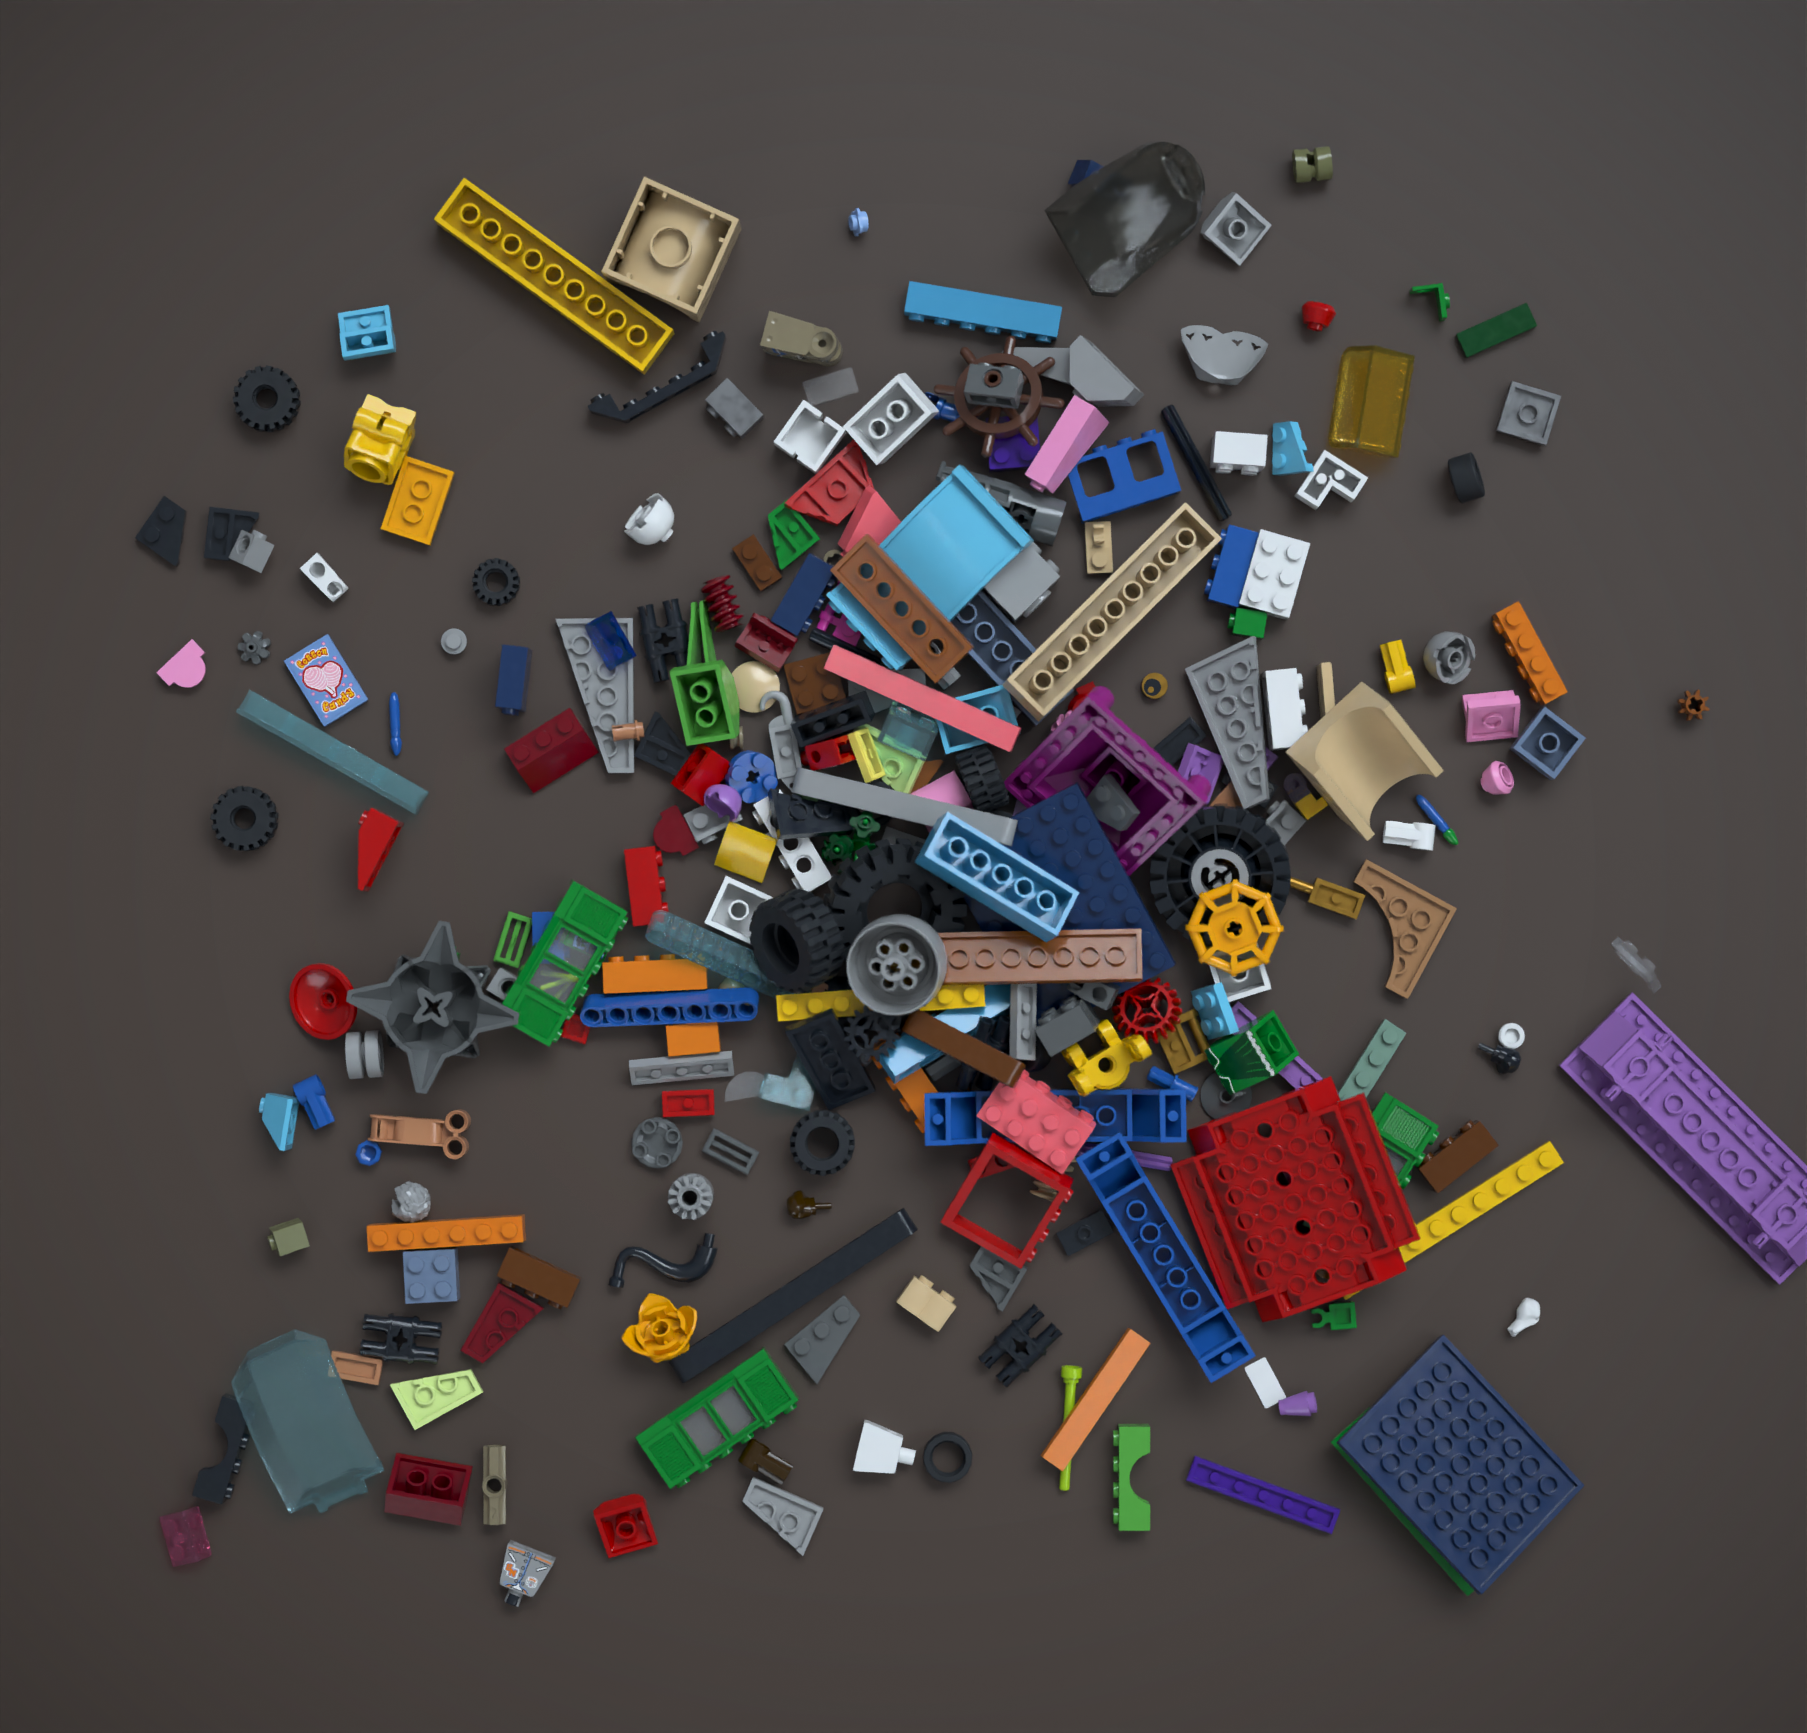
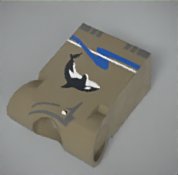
(800, 340)

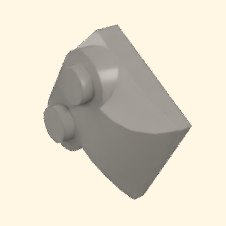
(1234, 227)

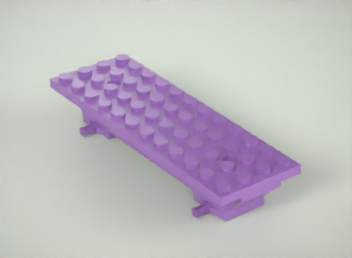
(1697, 1133)

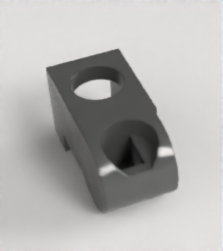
(1100, 993)

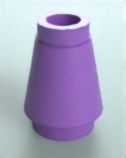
(1299, 1404)

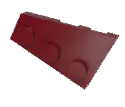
(499, 1321)

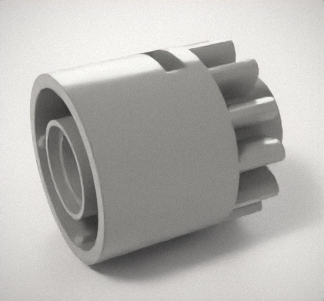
(700, 1186)

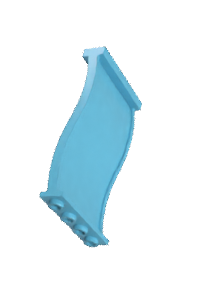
(947, 549)

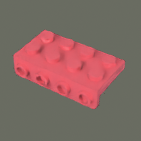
(1038, 1120)

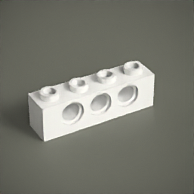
(806, 881)

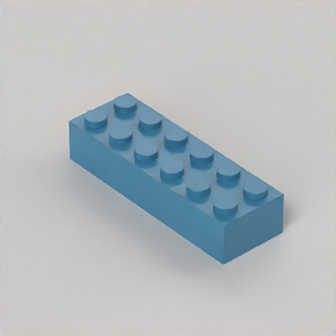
(997, 877)

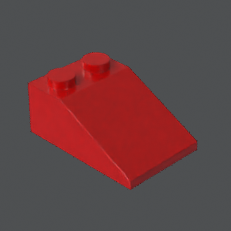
(376, 839)

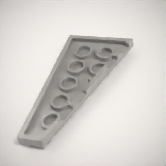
(1232, 705)

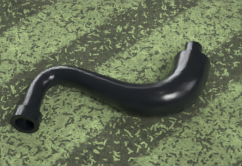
(687, 1272)

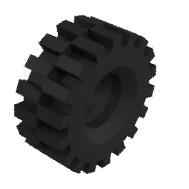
(286, 399)
(264, 818)

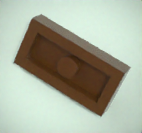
(757, 563)

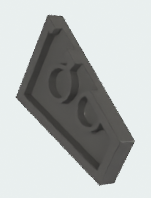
(822, 1337)

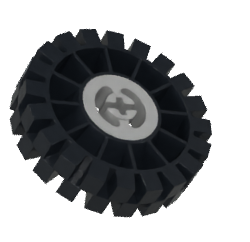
(1213, 835)

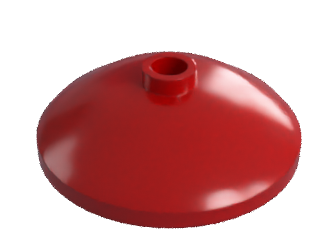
(313, 1001)

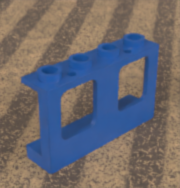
(1127, 491)

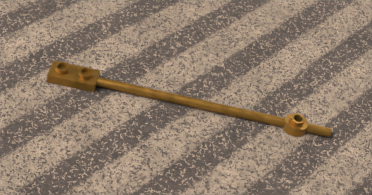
(1327, 895)

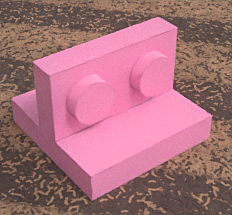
(1491, 715)

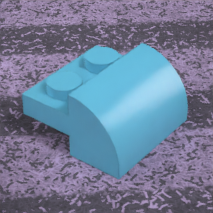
(366, 332)

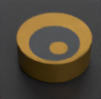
(1154, 685)

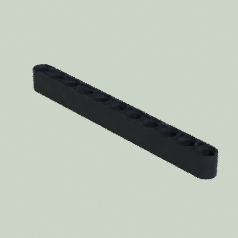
(793, 1295)

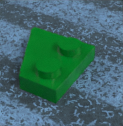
(790, 534)

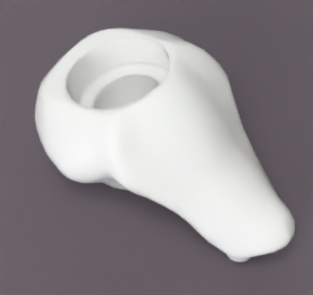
(1526, 1315)

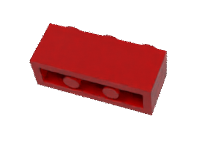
(645, 883)

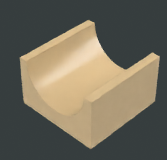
(672, 248)
(1359, 755)

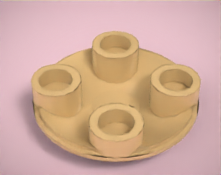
(752, 682)

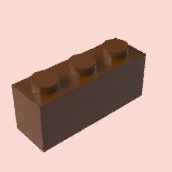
(1457, 1155)
(538, 1277)

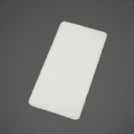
(1265, 1382)

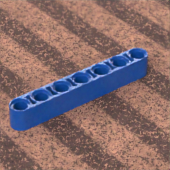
(659, 1014)

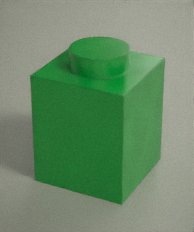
(1247, 623)

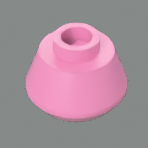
(1497, 779)

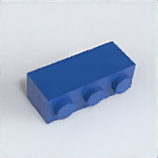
(1231, 566)

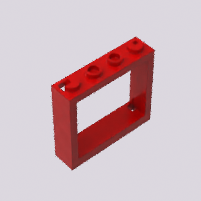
(1032, 1166)

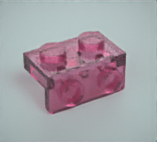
(185, 1536)

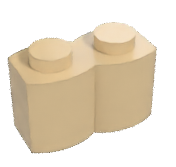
(927, 1303)

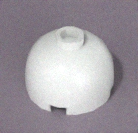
(651, 522)

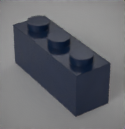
(804, 595)

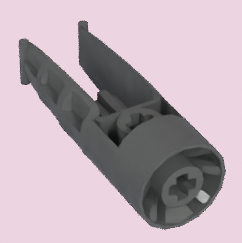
(1033, 511)

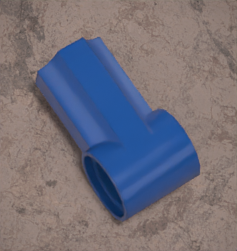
(312, 1094)

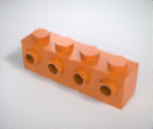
(1529, 653)

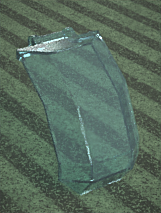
(304, 1422)

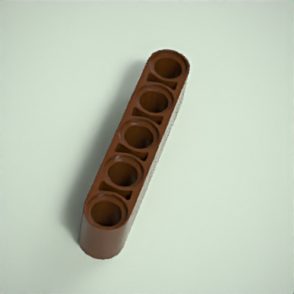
(963, 1048)

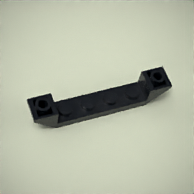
(713, 348)

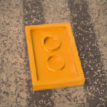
(417, 500)

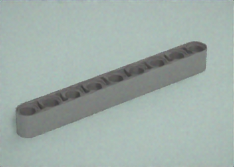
(898, 804)

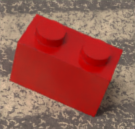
(700, 772)

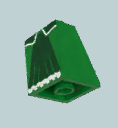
(1252, 1053)

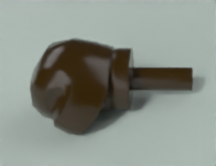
(801, 1206)

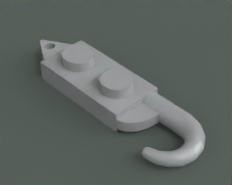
(783, 739)

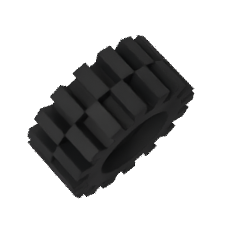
(481, 575)

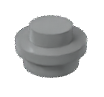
(454, 641)

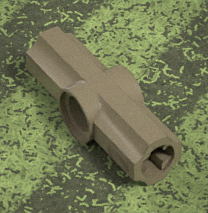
(494, 1467)

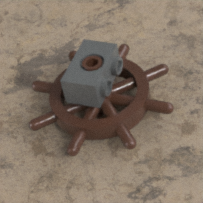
(997, 384)

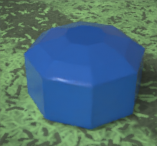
(368, 1152)

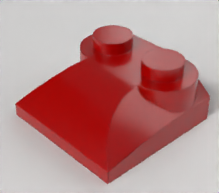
(625, 1525)

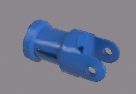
(946, 409)

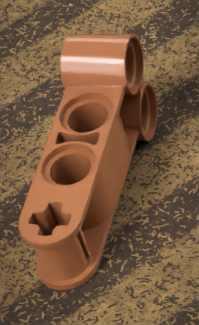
(421, 1131)

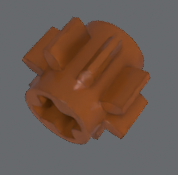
(1687, 701)

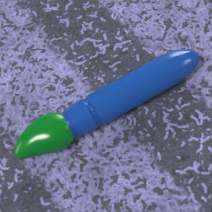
(1434, 816)

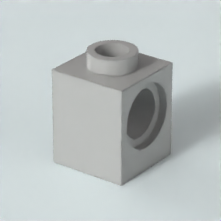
(252, 550)
(498, 981)

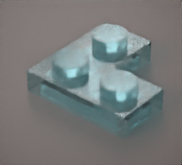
(794, 1092)

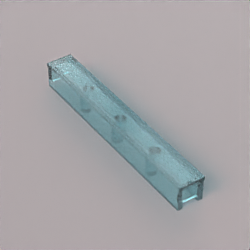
(333, 752)

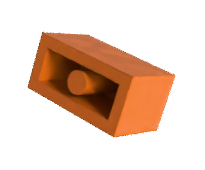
(693, 1038)

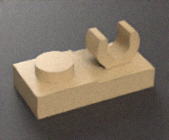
(1098, 547)

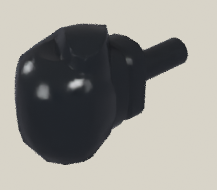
(1506, 1058)

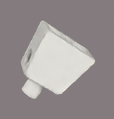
(881, 1450)

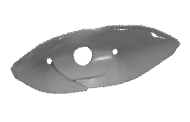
(1220, 358)

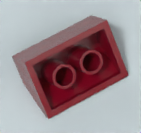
(551, 750)
(428, 1489)

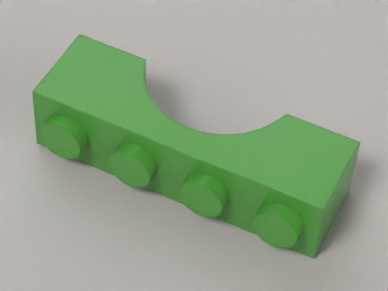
(1132, 1444)

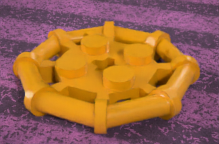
(1227, 941)

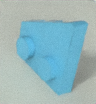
(1288, 450)

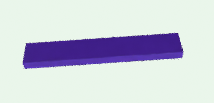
(1263, 1494)

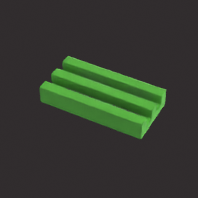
(507, 960)

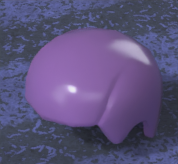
(723, 801)

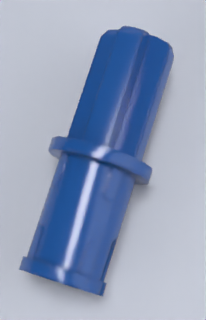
(1171, 1082)

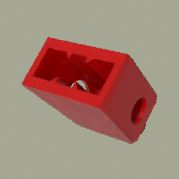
(827, 753)

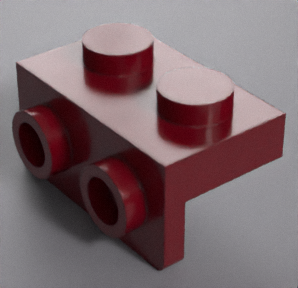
(766, 642)

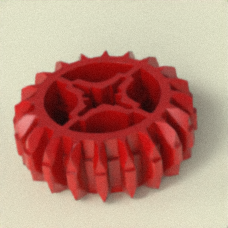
(1157, 993)

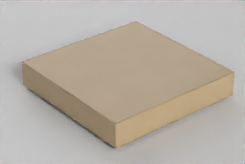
(1325, 687)

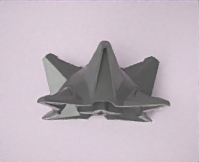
(407, 1006)

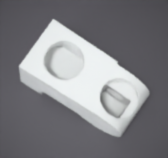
(324, 577)

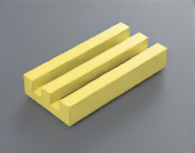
(866, 755)

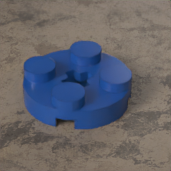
(758, 764)

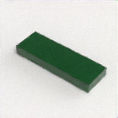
(1496, 330)

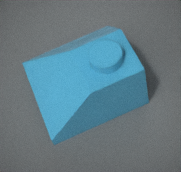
(280, 1118)

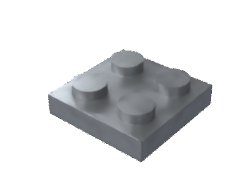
(1528, 413)

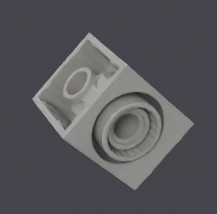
(1023, 583)

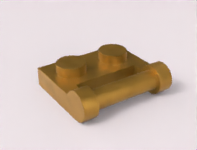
(1177, 1046)

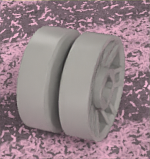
(364, 1054)

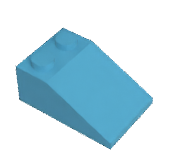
(993, 701)

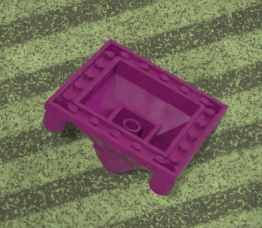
(1098, 744)

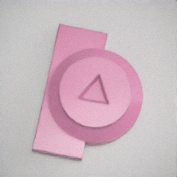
(185, 667)

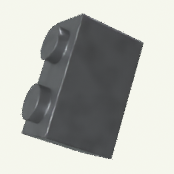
(733, 408)

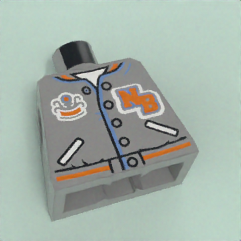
(523, 1571)

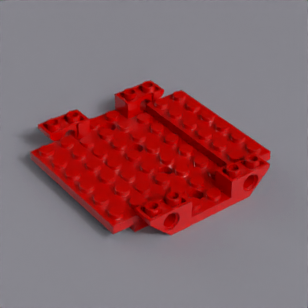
(1337, 1185)

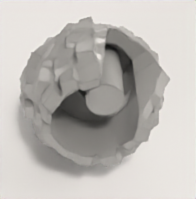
(411, 1203)

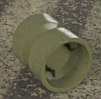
(1320, 168)

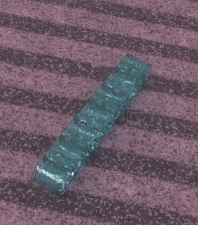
(710, 951)

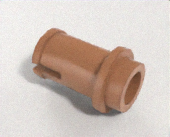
(628, 731)

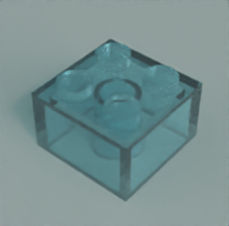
(908, 730)

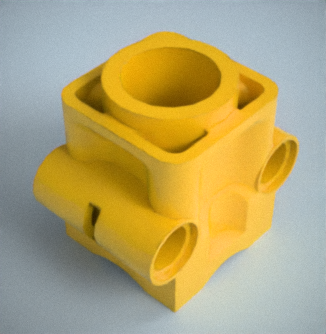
(379, 440)

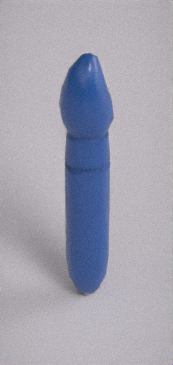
(394, 710)

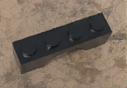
(215, 1481)

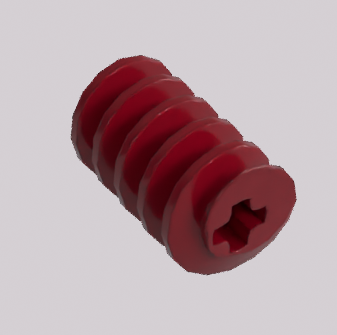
(722, 603)

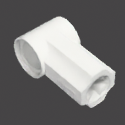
(1414, 835)

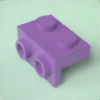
(1201, 762)

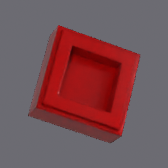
(575, 1030)

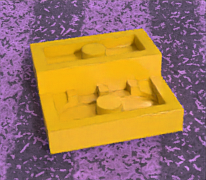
(745, 852)

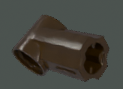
(760, 1458)

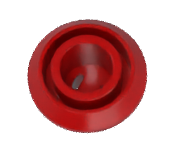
(1317, 315)

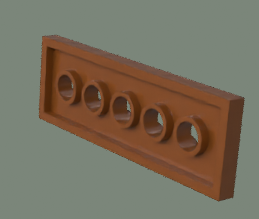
(919, 608)

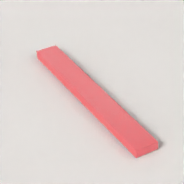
(922, 698)

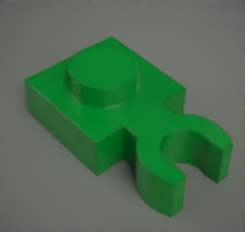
(1340, 1316)

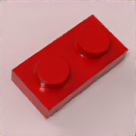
(688, 1103)

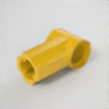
(1398, 673)

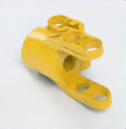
(1121, 1053)

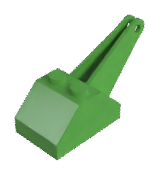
(705, 690)

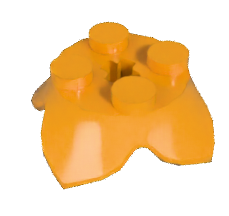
(656, 1317)

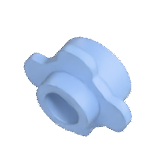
(858, 221)

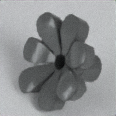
(259, 647)

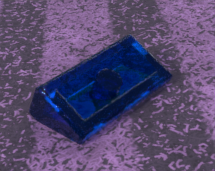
(610, 641)

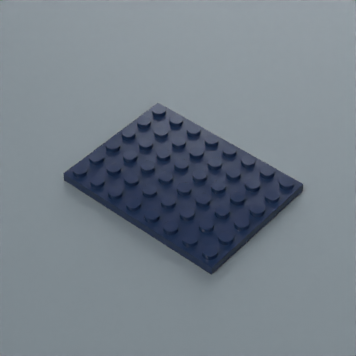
(1072, 846)
(1460, 1464)

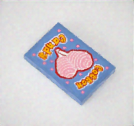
(326, 680)

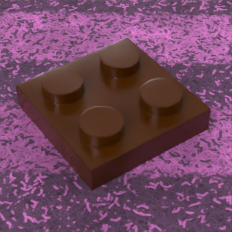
(812, 684)

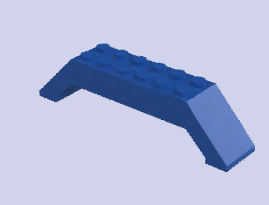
(1134, 1112)
(1165, 1257)

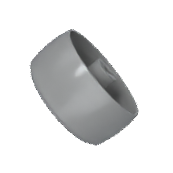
(923, 945)

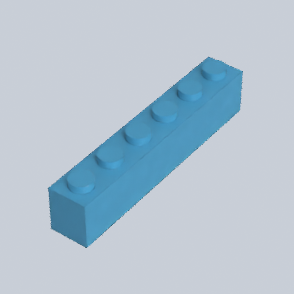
(982, 311)
(913, 1054)

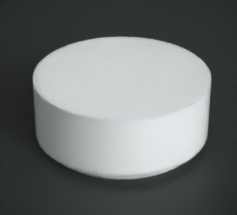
(1511, 1035)

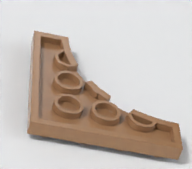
(1414, 919)

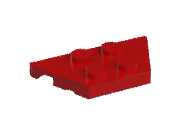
(835, 488)

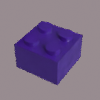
(1013, 452)

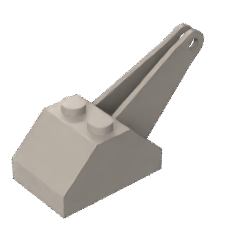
(1086, 370)

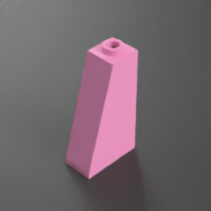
(1066, 445)

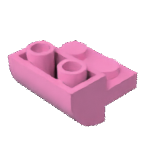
(947, 790)

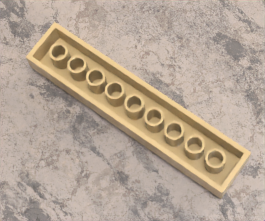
(1111, 612)

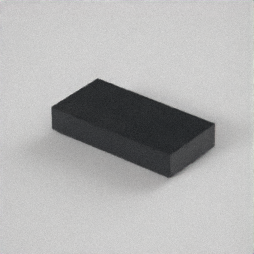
(1174, 745)

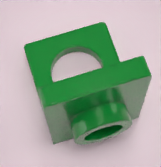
(1442, 298)

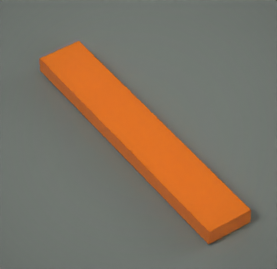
(1095, 1399)

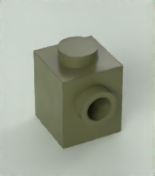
(288, 1237)

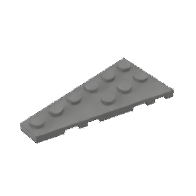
(604, 692)

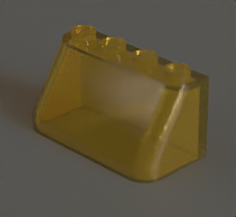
(1371, 400)

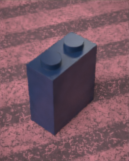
(513, 679)

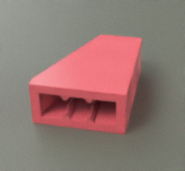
(870, 517)

